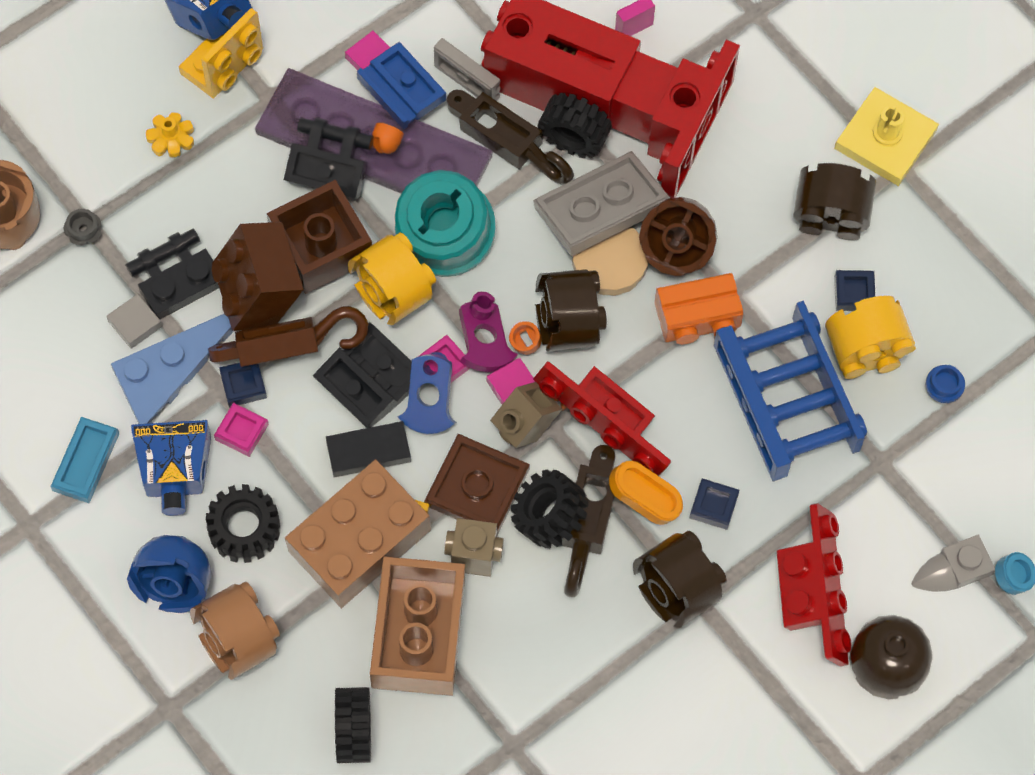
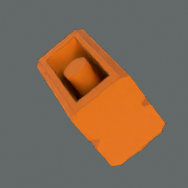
(698, 308)

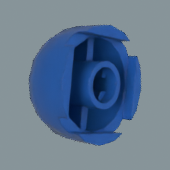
(170, 572)

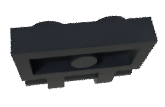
(317, 167)
(178, 284)

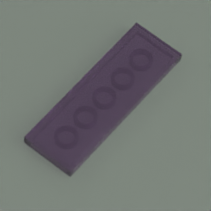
(420, 151)

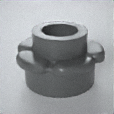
(80, 218)

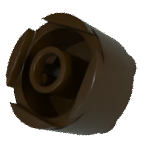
(834, 200)
(569, 309)
(679, 578)

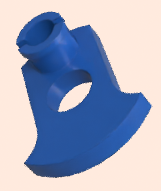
(425, 417)

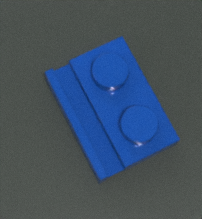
(401, 85)

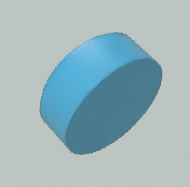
(1015, 573)

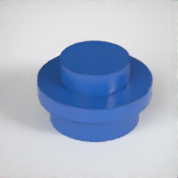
(945, 384)

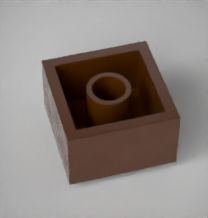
(321, 234)
(257, 275)

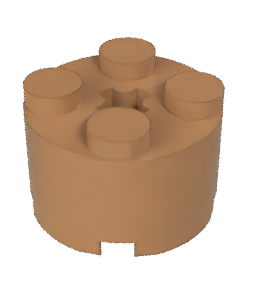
(17, 206)
(235, 630)

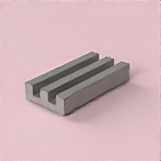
(465, 70)

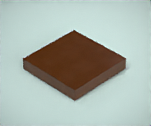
(476, 482)

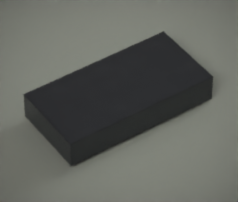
(357, 449)

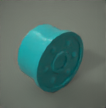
(446, 222)

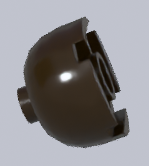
(891, 657)

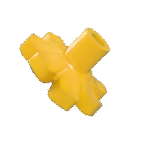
(170, 135)

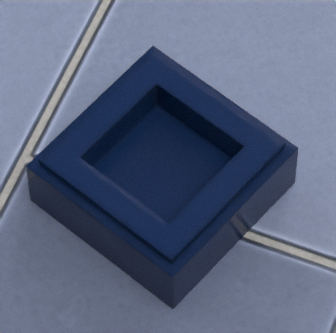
(853, 287)
(242, 383)
(714, 504)

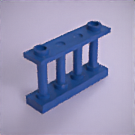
(765, 418)

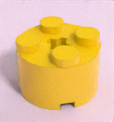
(392, 278)
(870, 336)

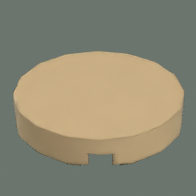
(617, 261)

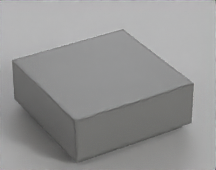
(134, 321)

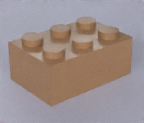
(353, 531)
(417, 626)

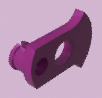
(484, 314)

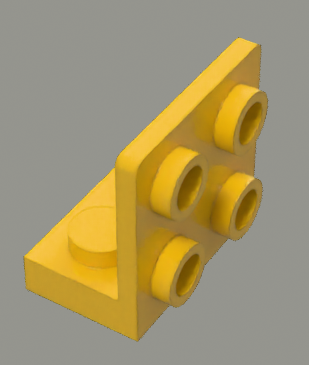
(219, 61)

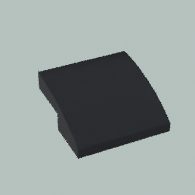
(368, 377)

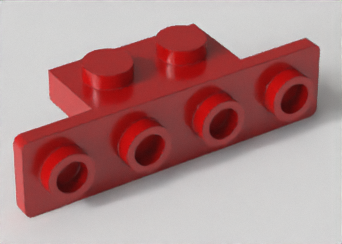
(607, 410)
(813, 588)

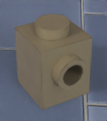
(525, 415)
(474, 545)

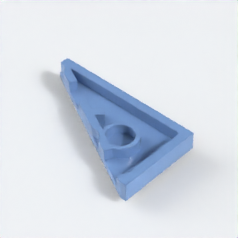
(159, 371)

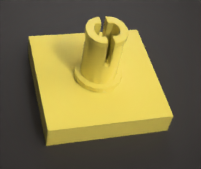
(886, 136)

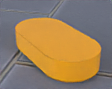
(645, 492)

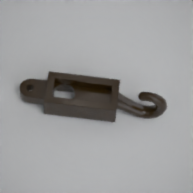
(510, 136)
(593, 530)

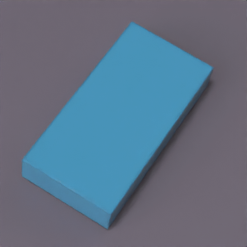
(85, 460)

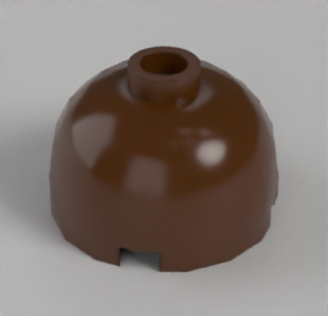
(678, 236)

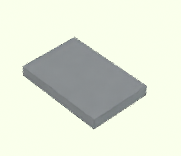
(600, 203)

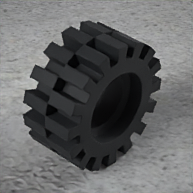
(574, 125)
(238, 501)
(562, 517)
(352, 725)

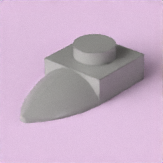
(955, 566)

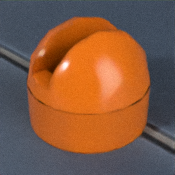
(386, 138)
(518, 343)

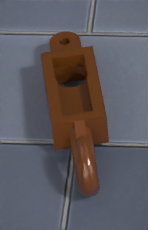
(287, 338)

